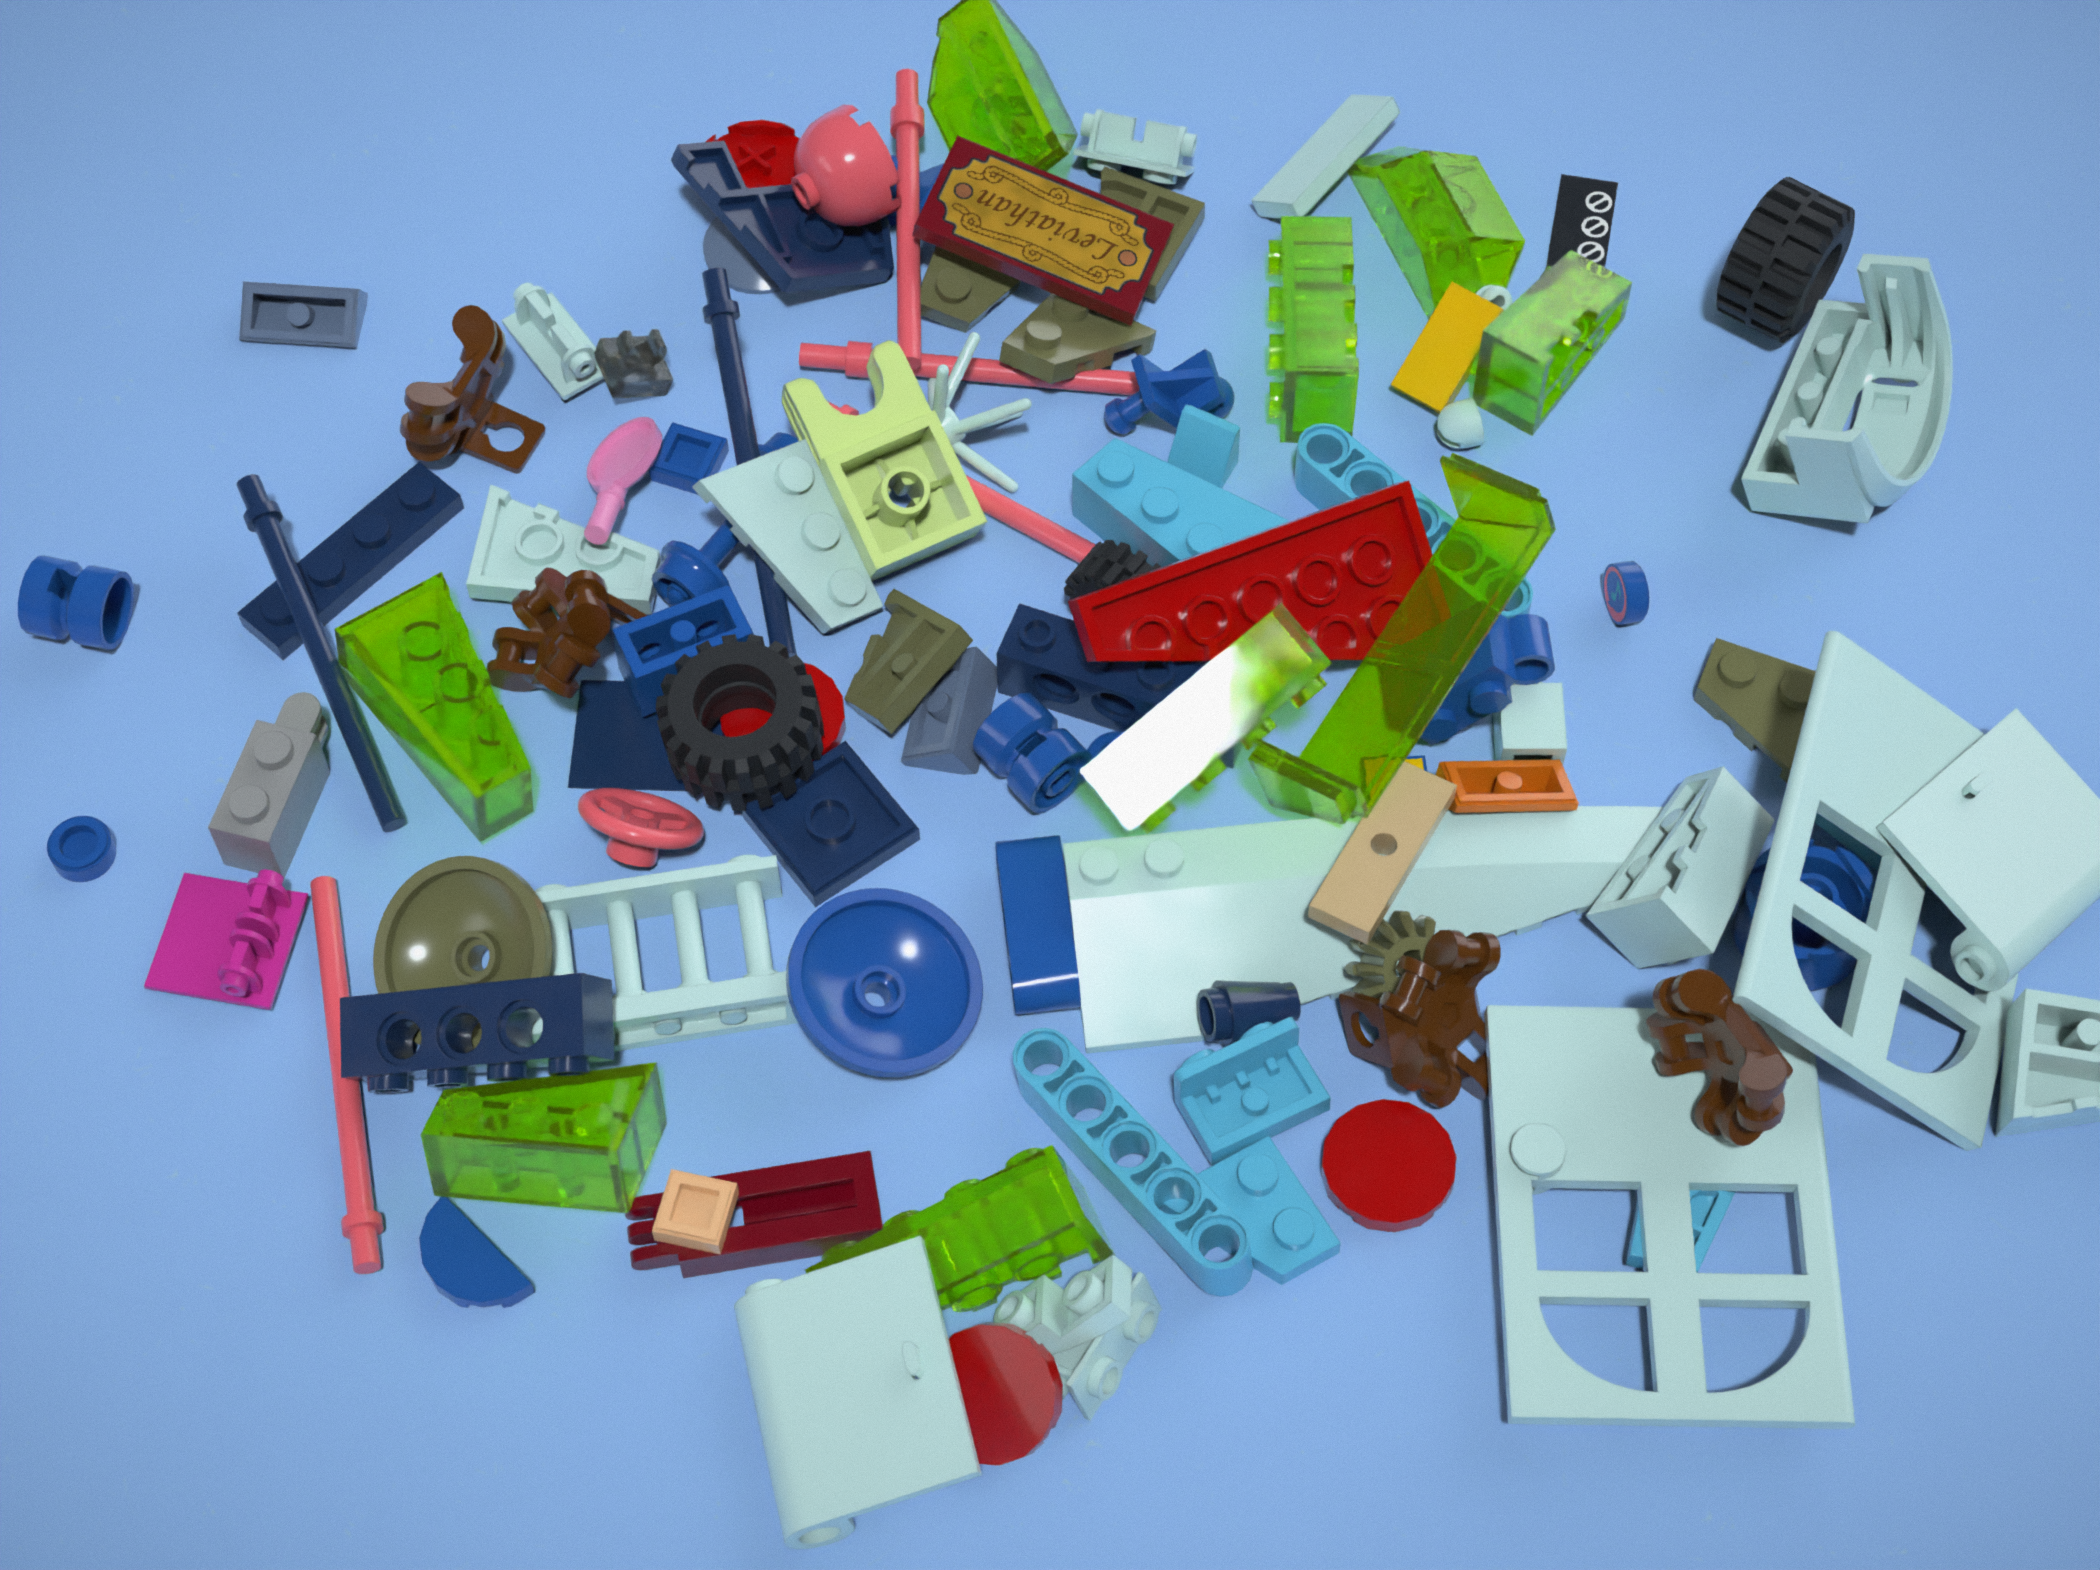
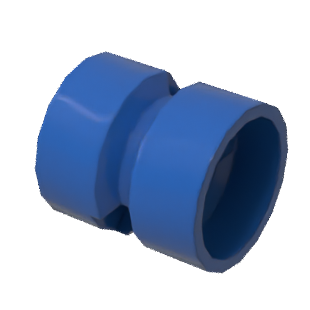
(66, 600)
(1031, 751)

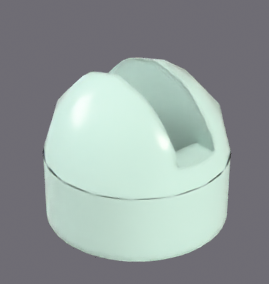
(1460, 425)

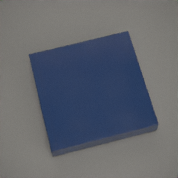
(833, 825)

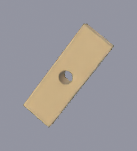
(1399, 826)

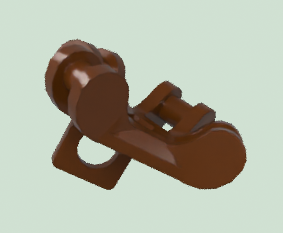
(455, 413)
(560, 644)
(1430, 1018)
(1735, 1054)

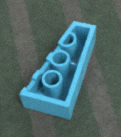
(1159, 507)

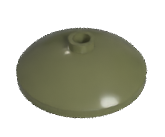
(447, 921)

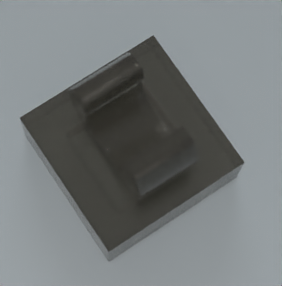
(634, 365)

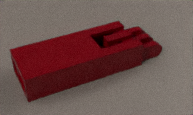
(786, 1215)

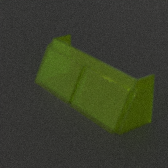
(1418, 653)

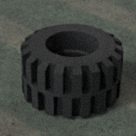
(1785, 259)
(733, 679)

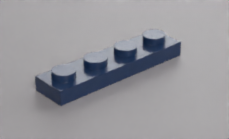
(357, 555)

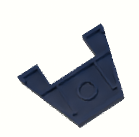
(785, 238)

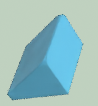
(1205, 446)

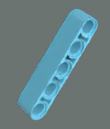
(1355, 471)
(1139, 1188)

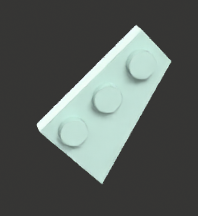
(796, 528)
(524, 540)

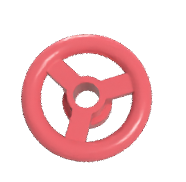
(639, 824)

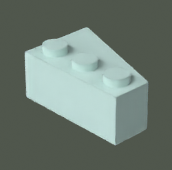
(1684, 873)
(2049, 1063)

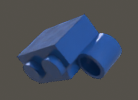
(1511, 653)

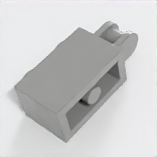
(273, 789)

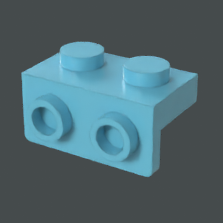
(1248, 1090)

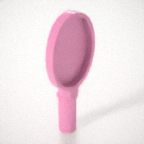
(615, 467)

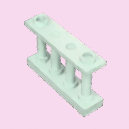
(697, 1005)

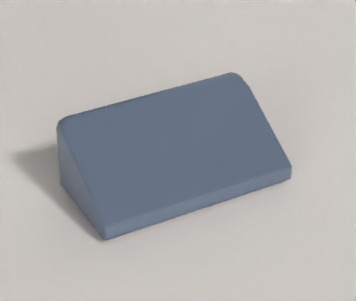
(302, 314)
(950, 715)

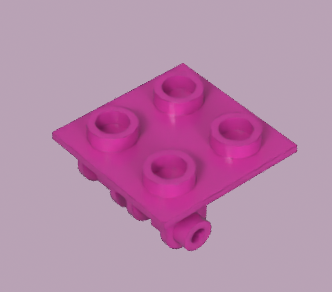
(228, 939)

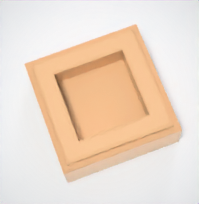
(695, 1211)

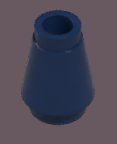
(1236, 1006)

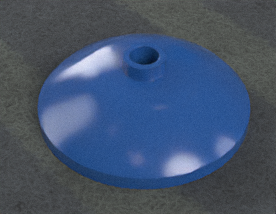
(903, 953)

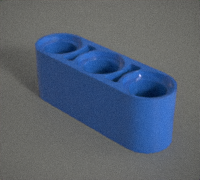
(1037, 925)

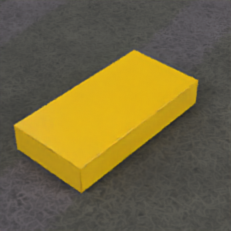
(1446, 348)

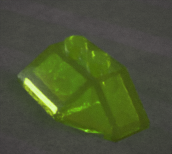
(996, 88)
(1439, 220)

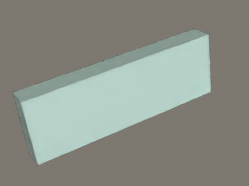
(1326, 156)

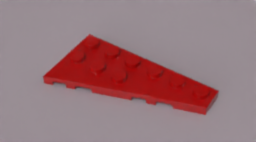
(1330, 569)

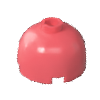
(844, 170)

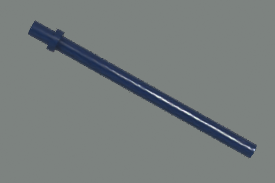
(721, 314)
(264, 519)

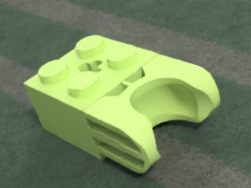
(887, 448)

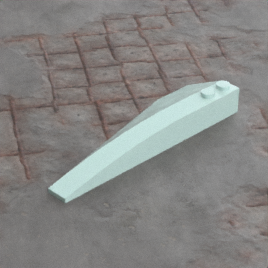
(1233, 903)

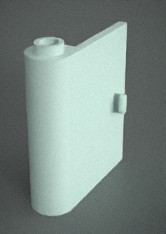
(2011, 858)
(839, 1391)

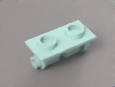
(1158, 154)
(552, 340)
(1096, 1367)

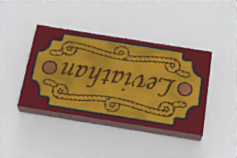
(1043, 230)

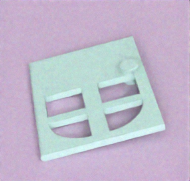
(1857, 760)
(1588, 1110)

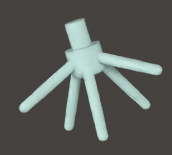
(940, 394)

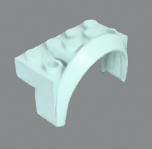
(1899, 333)

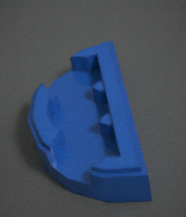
(466, 1263)

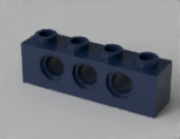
(1047, 659)
(381, 1029)

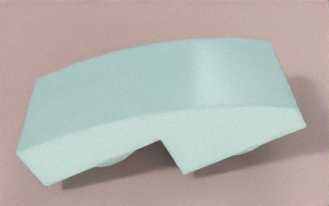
(1074, 1315)

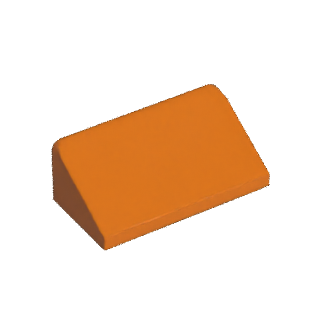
(1509, 786)

